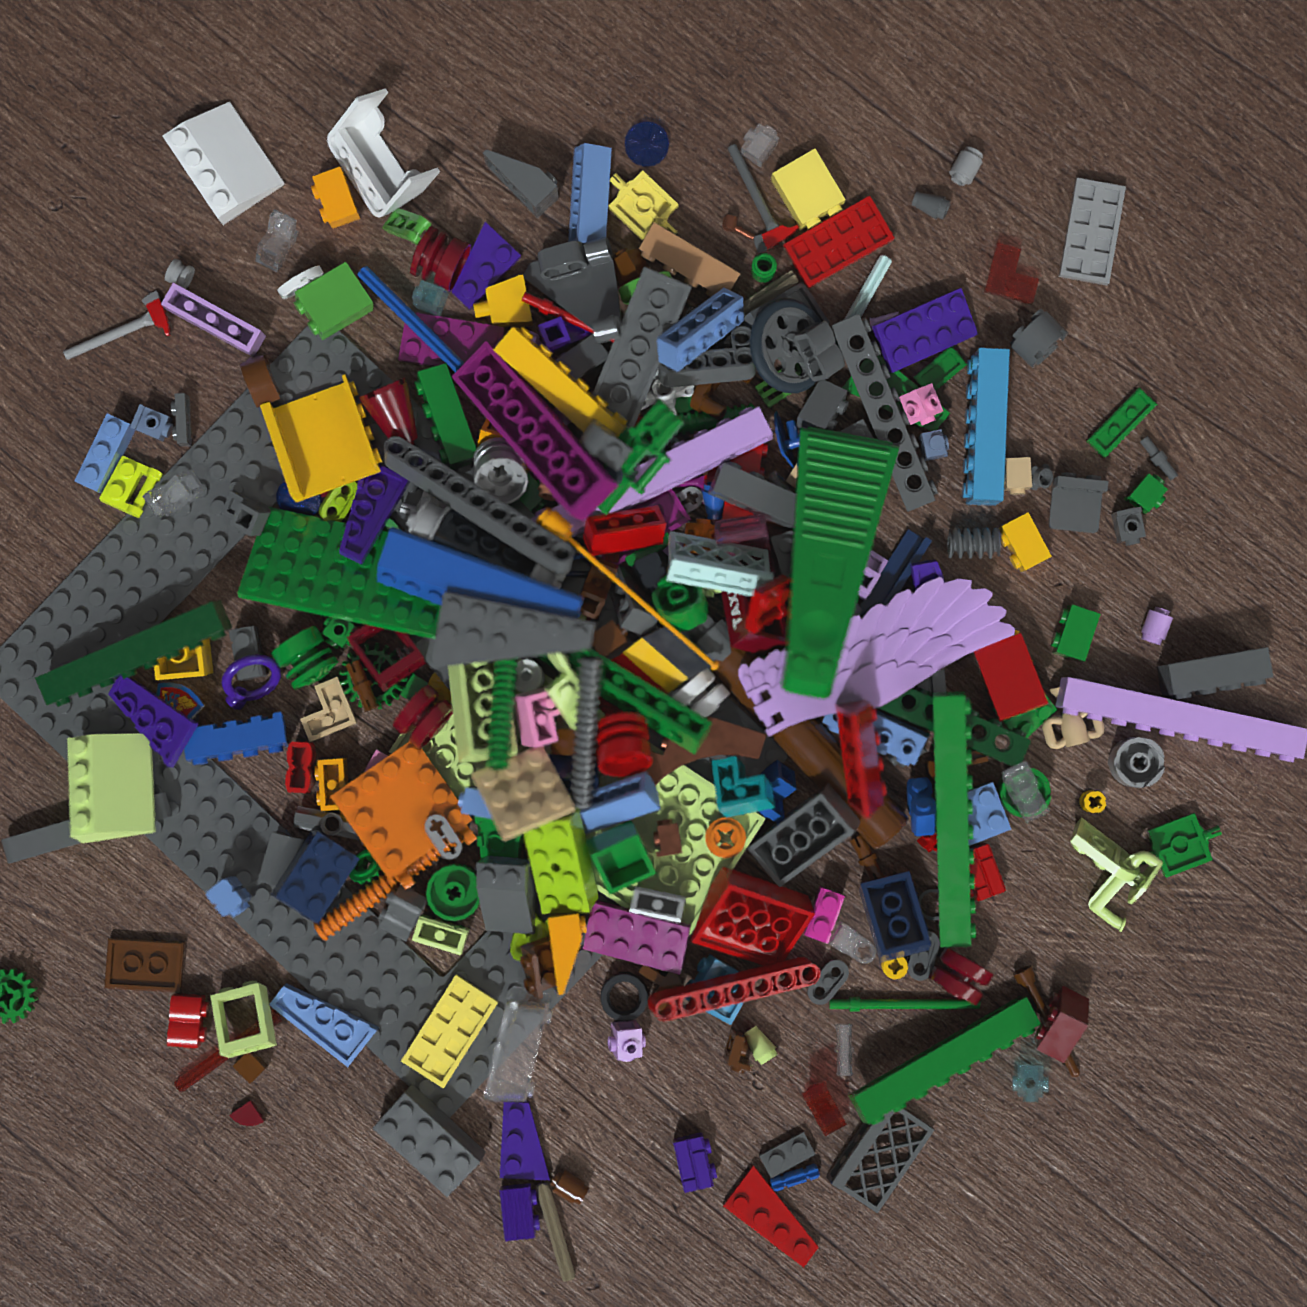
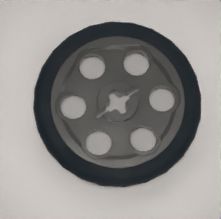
(764, 358)

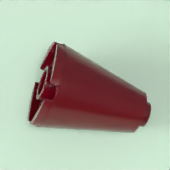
(392, 410)

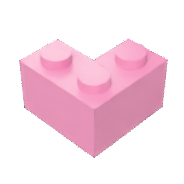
(535, 717)

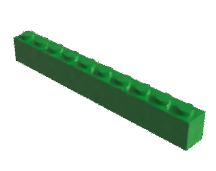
(952, 819)

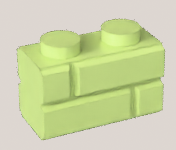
(441, 934)

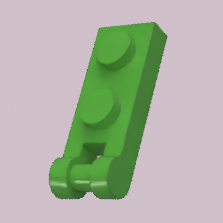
(406, 225)

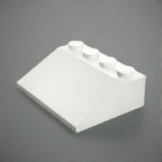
(223, 161)

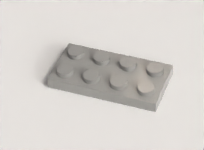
(1092, 231)

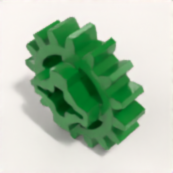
(12, 1005)

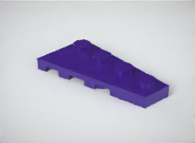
(159, 721)

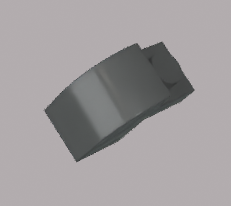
(602, 443)
(246, 514)

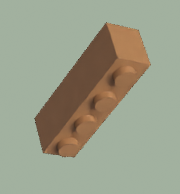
(688, 260)

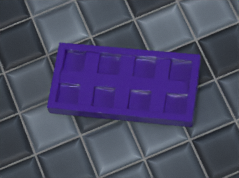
(924, 330)

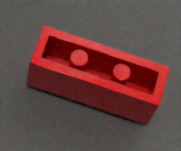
(624, 530)

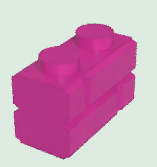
(826, 908)

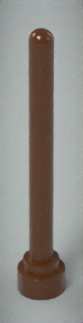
(1026, 978)

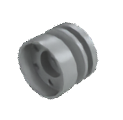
(499, 470)

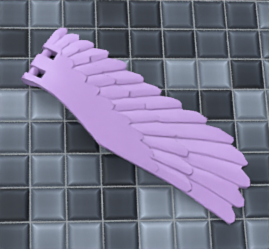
(886, 651)

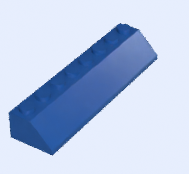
(432, 569)

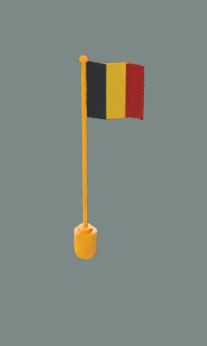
(659, 658)

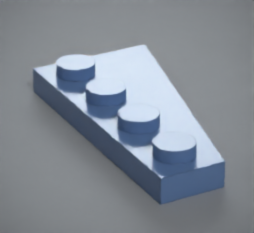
(326, 1024)

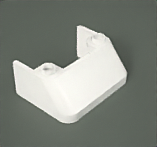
(369, 161)

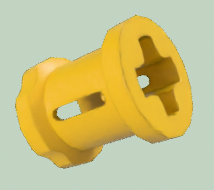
(1100, 800)

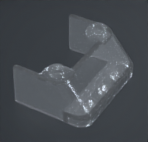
(517, 1046)

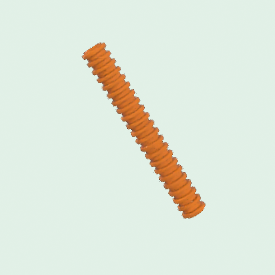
(373, 894)

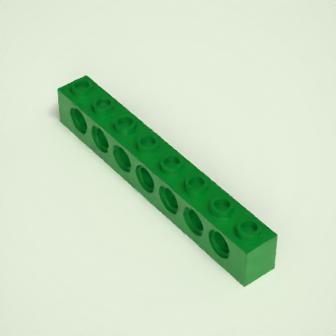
(641, 698)

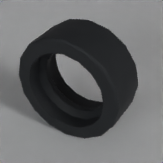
(624, 1015)

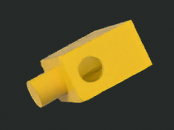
(505, 304)

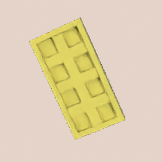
(449, 1031)

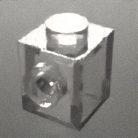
(759, 144)

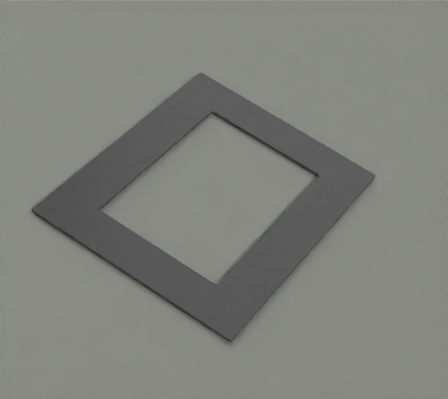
(215, 825)

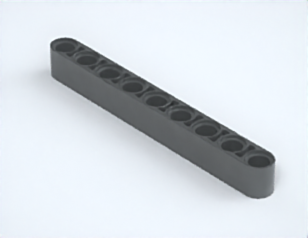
(482, 515)

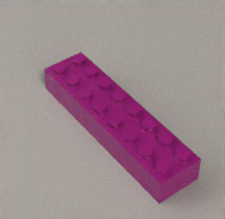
(535, 432)

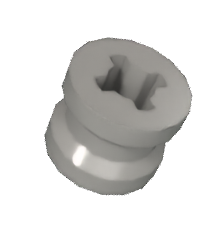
(179, 273)

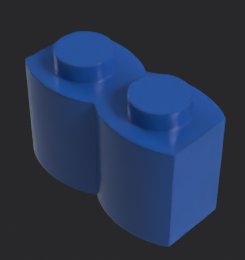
(921, 806)

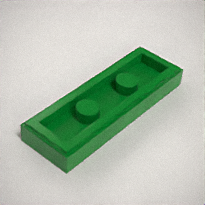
(1121, 422)

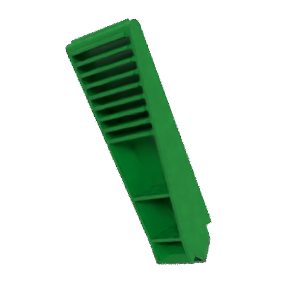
(835, 521)

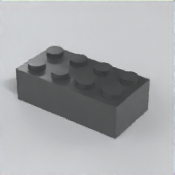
(1220, 671)
(804, 835)
(429, 1140)

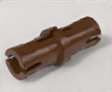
(362, 685)
(867, 858)

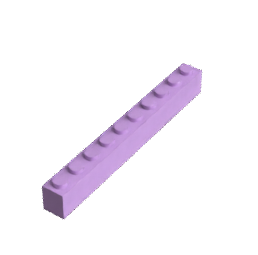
(689, 460)
(1181, 718)

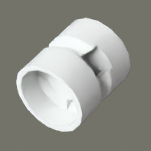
(529, 676)

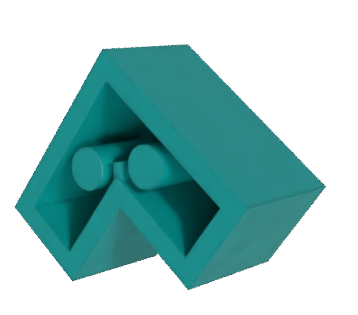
(737, 793)

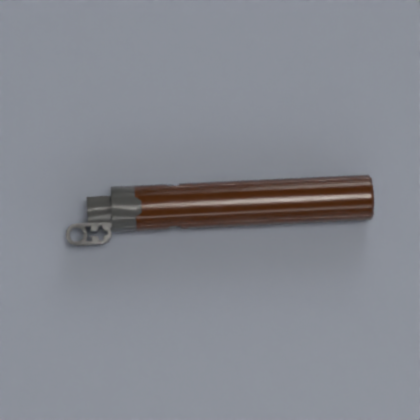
(806, 742)

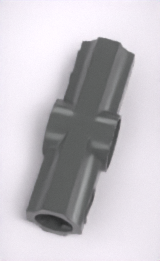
(316, 820)

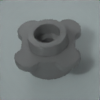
(1041, 477)

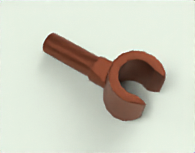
(729, 225)

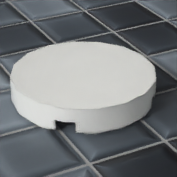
(288, 289)

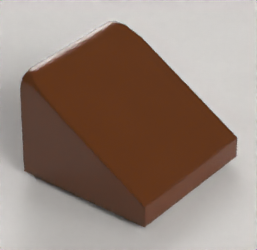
(250, 1066)

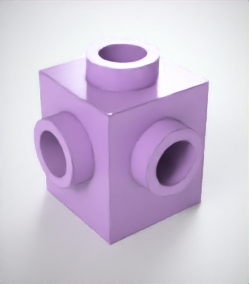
(626, 1040)

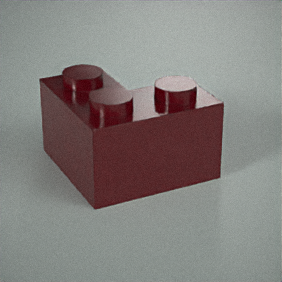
(1065, 1024)

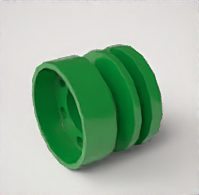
(305, 657)

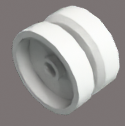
(698, 697)

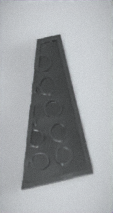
(490, 631)

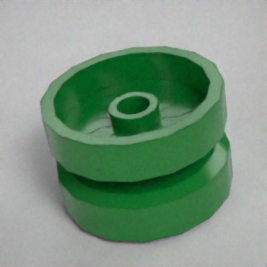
(440, 892)

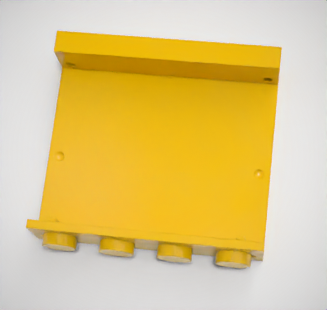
(322, 441)

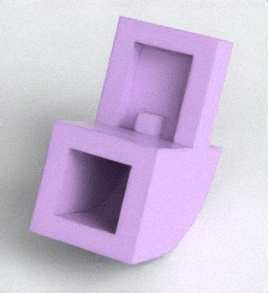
(872, 573)

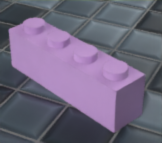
(213, 320)

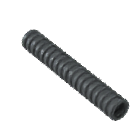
(585, 732)

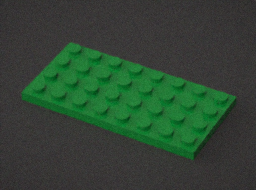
(301, 569)

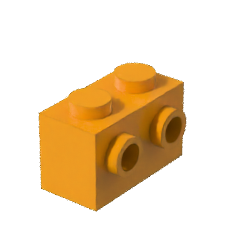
(332, 777)

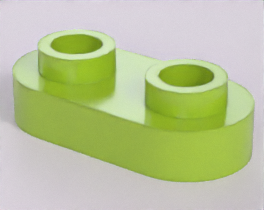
(341, 503)

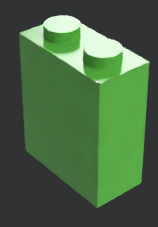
(333, 301)

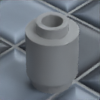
(966, 166)

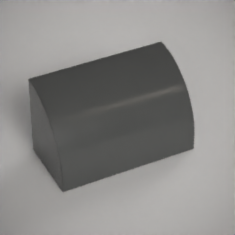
(278, 856)

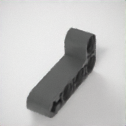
(708, 364)

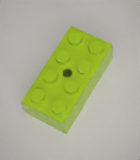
(562, 865)

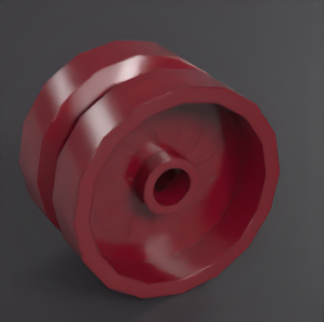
(423, 716)
(959, 978)

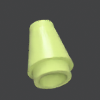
(760, 1045)

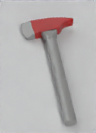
(155, 316)

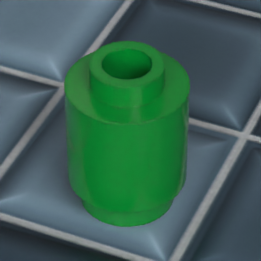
(763, 260)

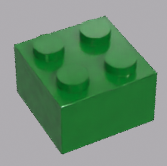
(620, 857)

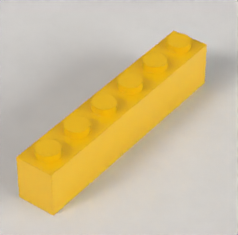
(555, 382)

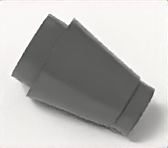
(931, 204)

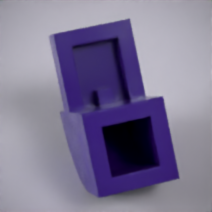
(560, 334)

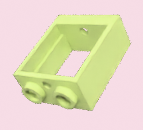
(248, 1044)

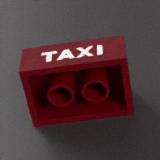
(763, 642)

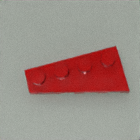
(768, 1215)

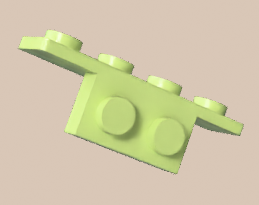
(564, 690)

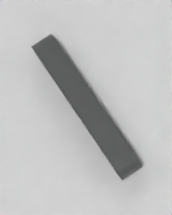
(59, 836)

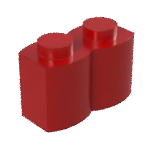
(300, 775)
(186, 1020)

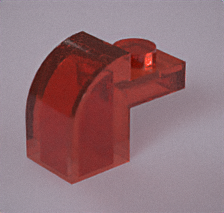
(823, 1108)

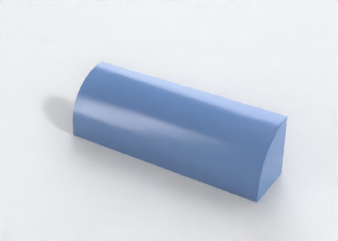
(589, 193)
(620, 802)

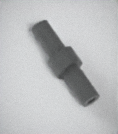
(1159, 458)

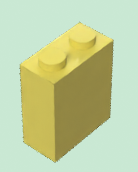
(808, 190)

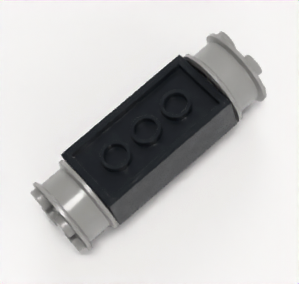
(464, 536)

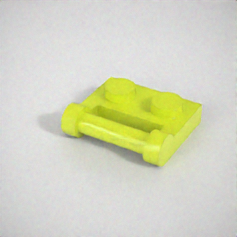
(123, 484)

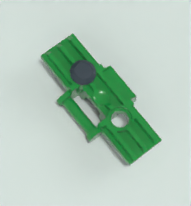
(664, 425)

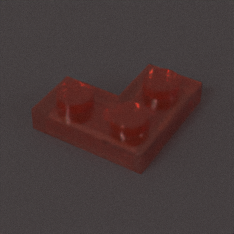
(1004, 281)

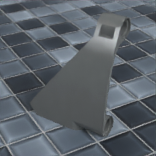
(582, 283)

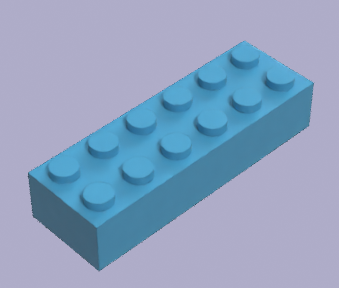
(986, 427)

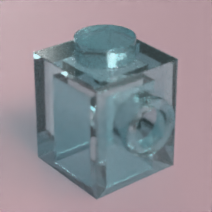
(429, 298)

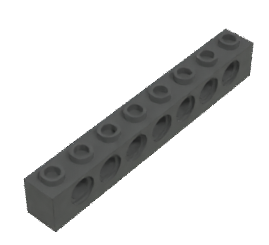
(859, 327)

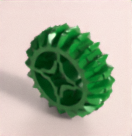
(379, 665)

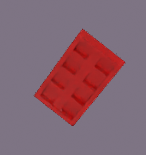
(839, 242)

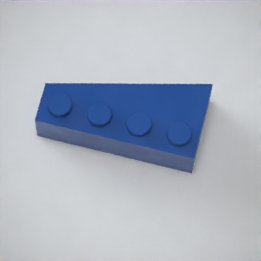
(237, 738)

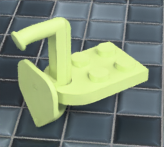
(1116, 860)

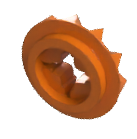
(726, 850)

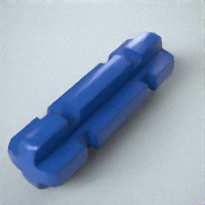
(795, 1177)

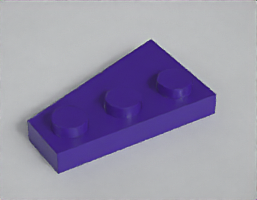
(484, 267)
(520, 1146)

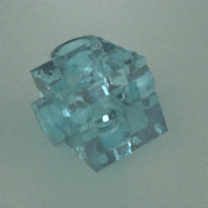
(1027, 1073)

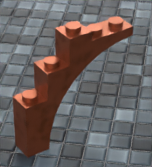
(722, 740)

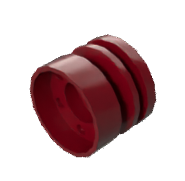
(436, 257)

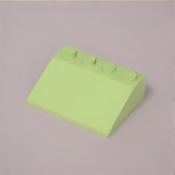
(110, 786)

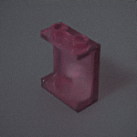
(746, 531)

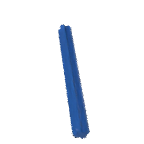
(409, 318)

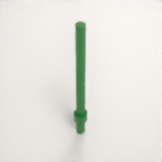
(854, 1004)

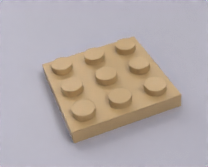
(523, 793)

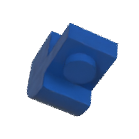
(783, 784)

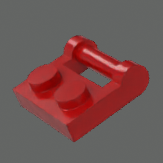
(765, 598)

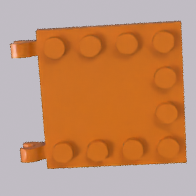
(392, 805)

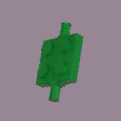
(1181, 844)

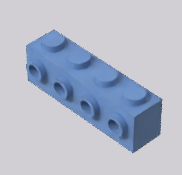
(700, 329)
(895, 737)

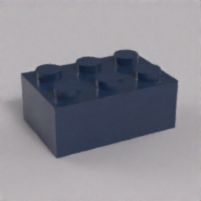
(314, 876)
(894, 917)

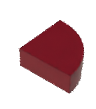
(247, 1115)

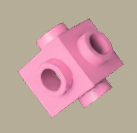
(921, 405)

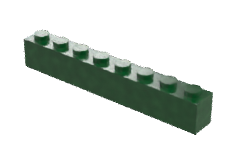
(134, 652)

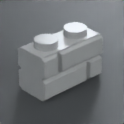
(657, 904)

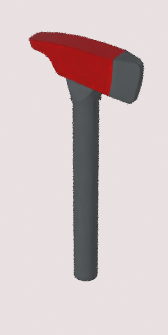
(775, 233)

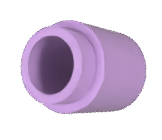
(1156, 625)

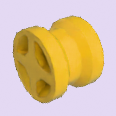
(893, 965)

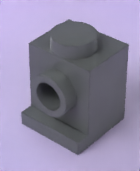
(1120, 523)

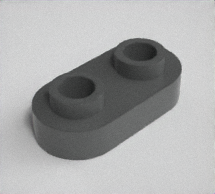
(927, 958)
(829, 982)

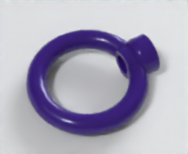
(239, 696)

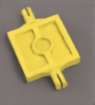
(641, 204)

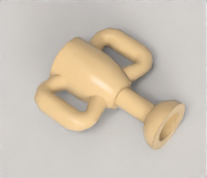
(1072, 728)

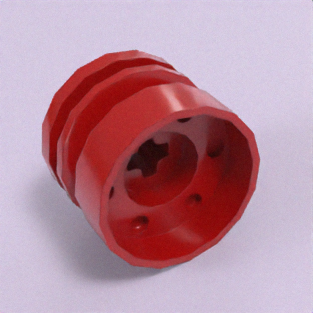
(623, 744)

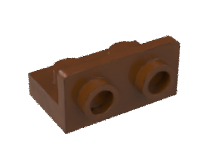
(538, 967)
(734, 1049)

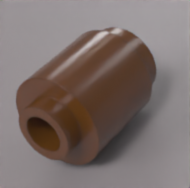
(569, 1187)

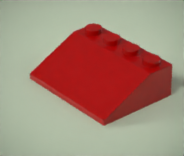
(860, 756)
(752, 918)

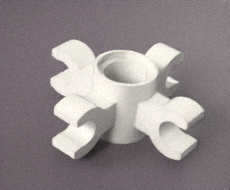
(670, 398)

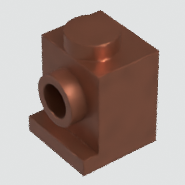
(667, 838)

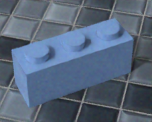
(105, 453)

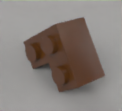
(610, 640)

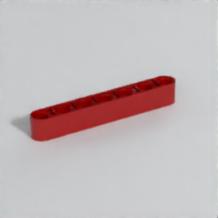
(723, 985)

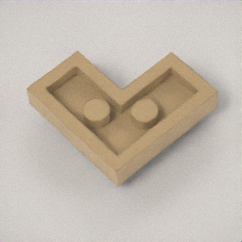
(335, 714)

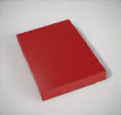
(1010, 677)

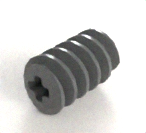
(974, 542)

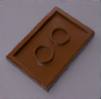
(144, 965)

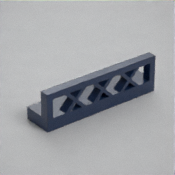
(896, 570)

